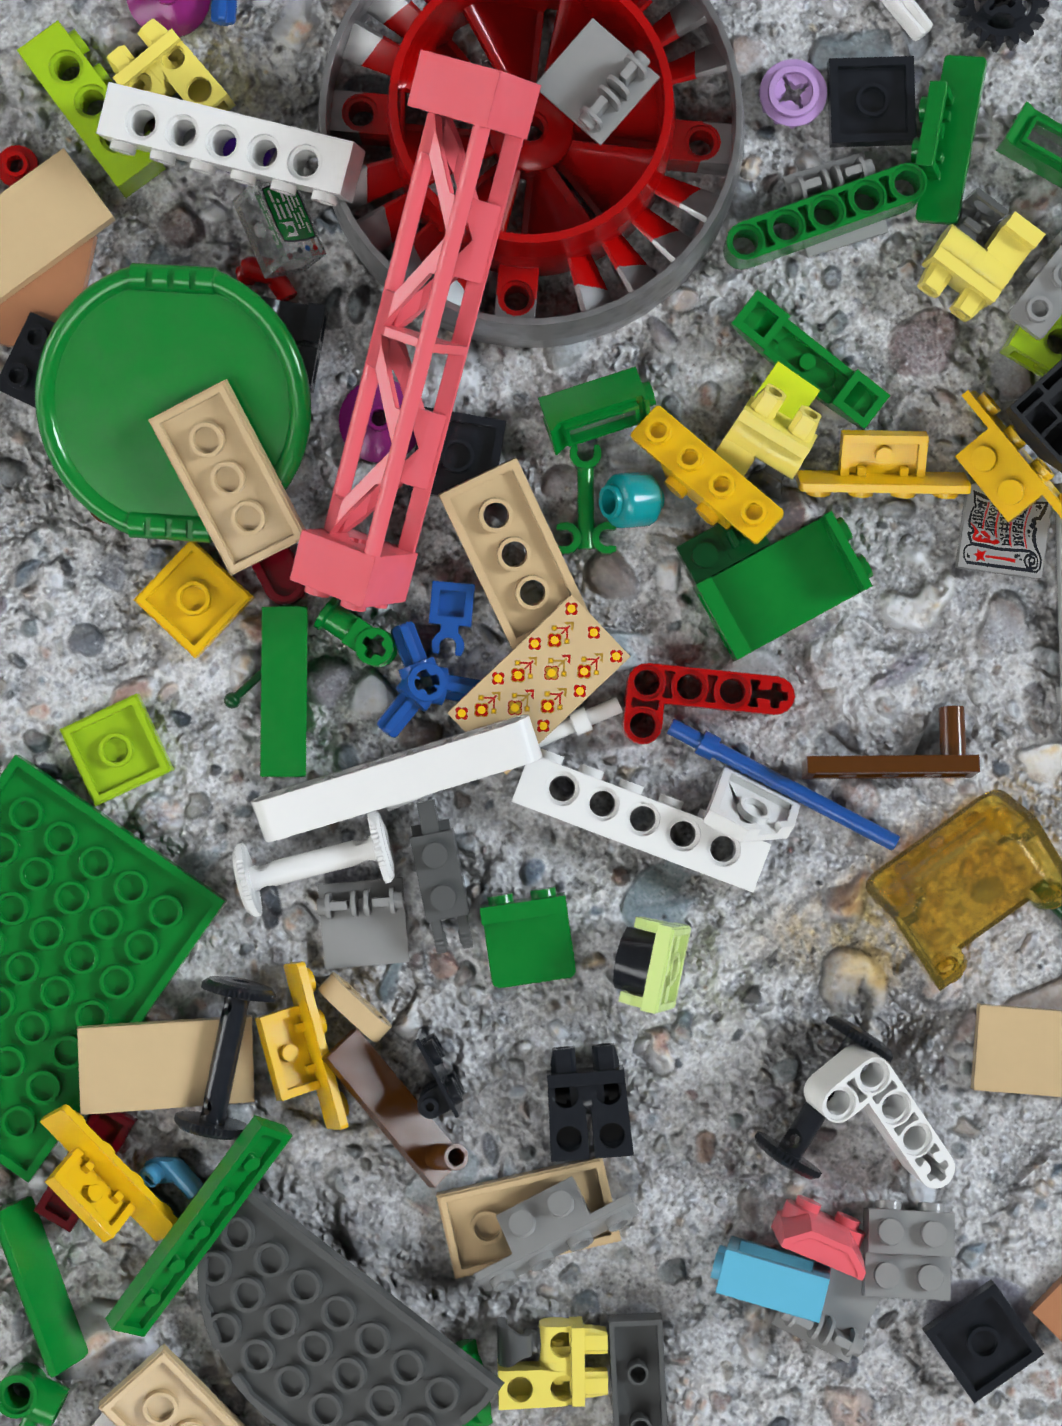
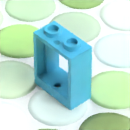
(771, 1278)

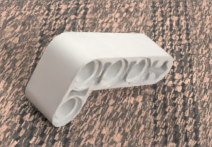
(891, 1119)

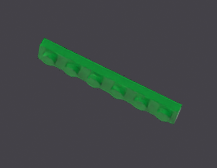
(198, 1226)

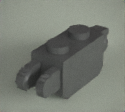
(440, 875)

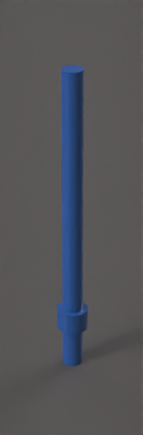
(709, 746)

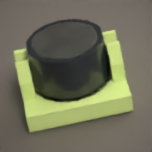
(651, 964)

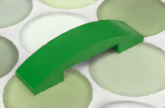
(780, 340)

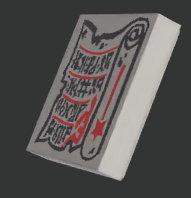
(1000, 546)

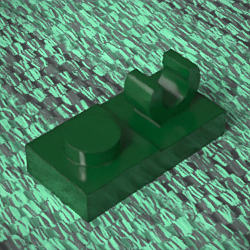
(715, 551)

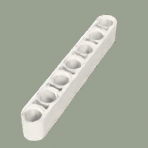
(397, 778)

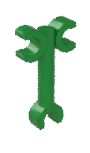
(586, 535)

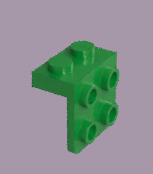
(528, 938)

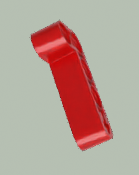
(707, 698)

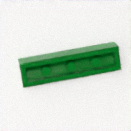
(283, 691)
(41, 1286)

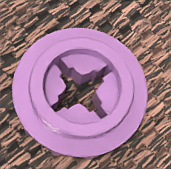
(797, 75)

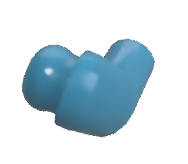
(171, 1170)

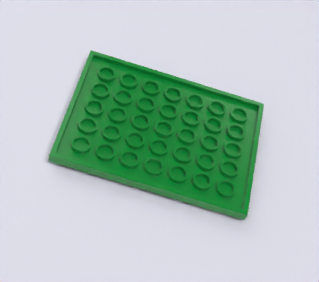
(85, 940)

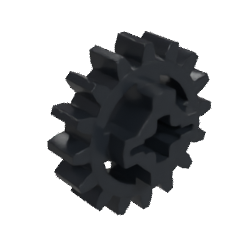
(1008, 17)

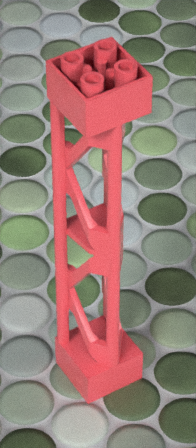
(337, 558)

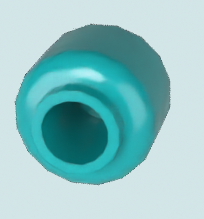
(631, 500)

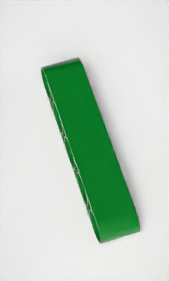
(839, 202)

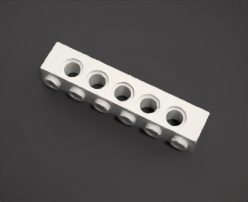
(129, 109)
(533, 791)

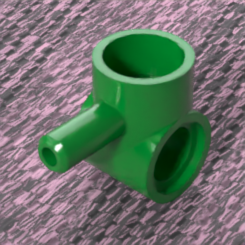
(45, 1396)

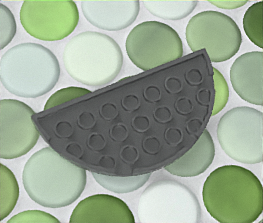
(322, 1338)

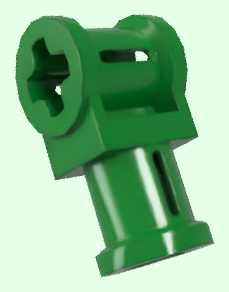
(355, 633)

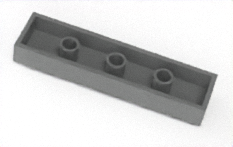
(637, 1369)

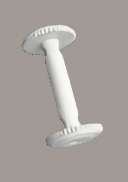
(253, 878)

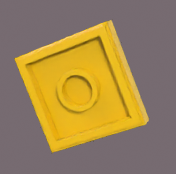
(194, 598)

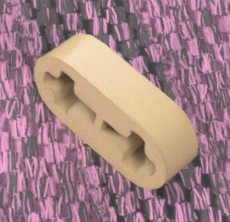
(355, 1007)

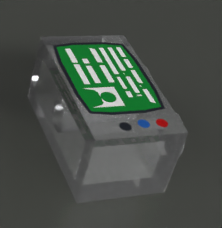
(278, 230)

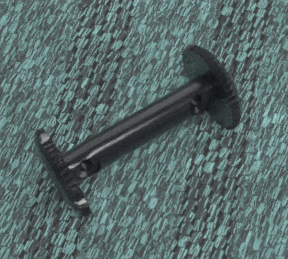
(212, 1119)
(809, 1119)

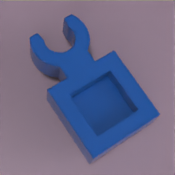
(451, 608)

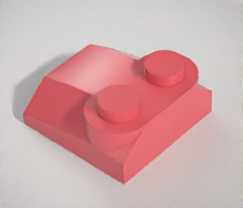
(820, 1235)

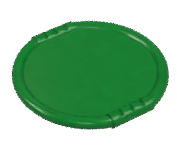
(141, 348)

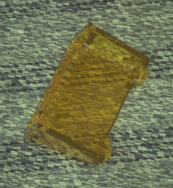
(966, 881)

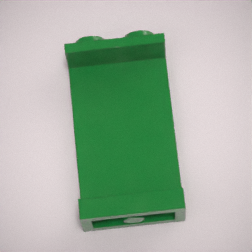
(784, 585)

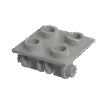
(597, 81)
(829, 176)
(363, 923)
(841, 1321)

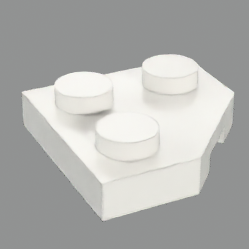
(749, 809)

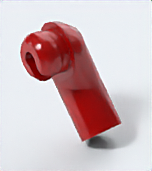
(250, 272)

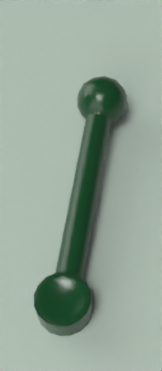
(232, 699)

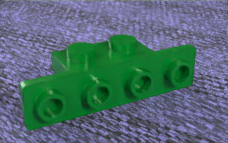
(948, 137)

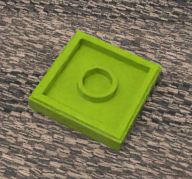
(117, 749)

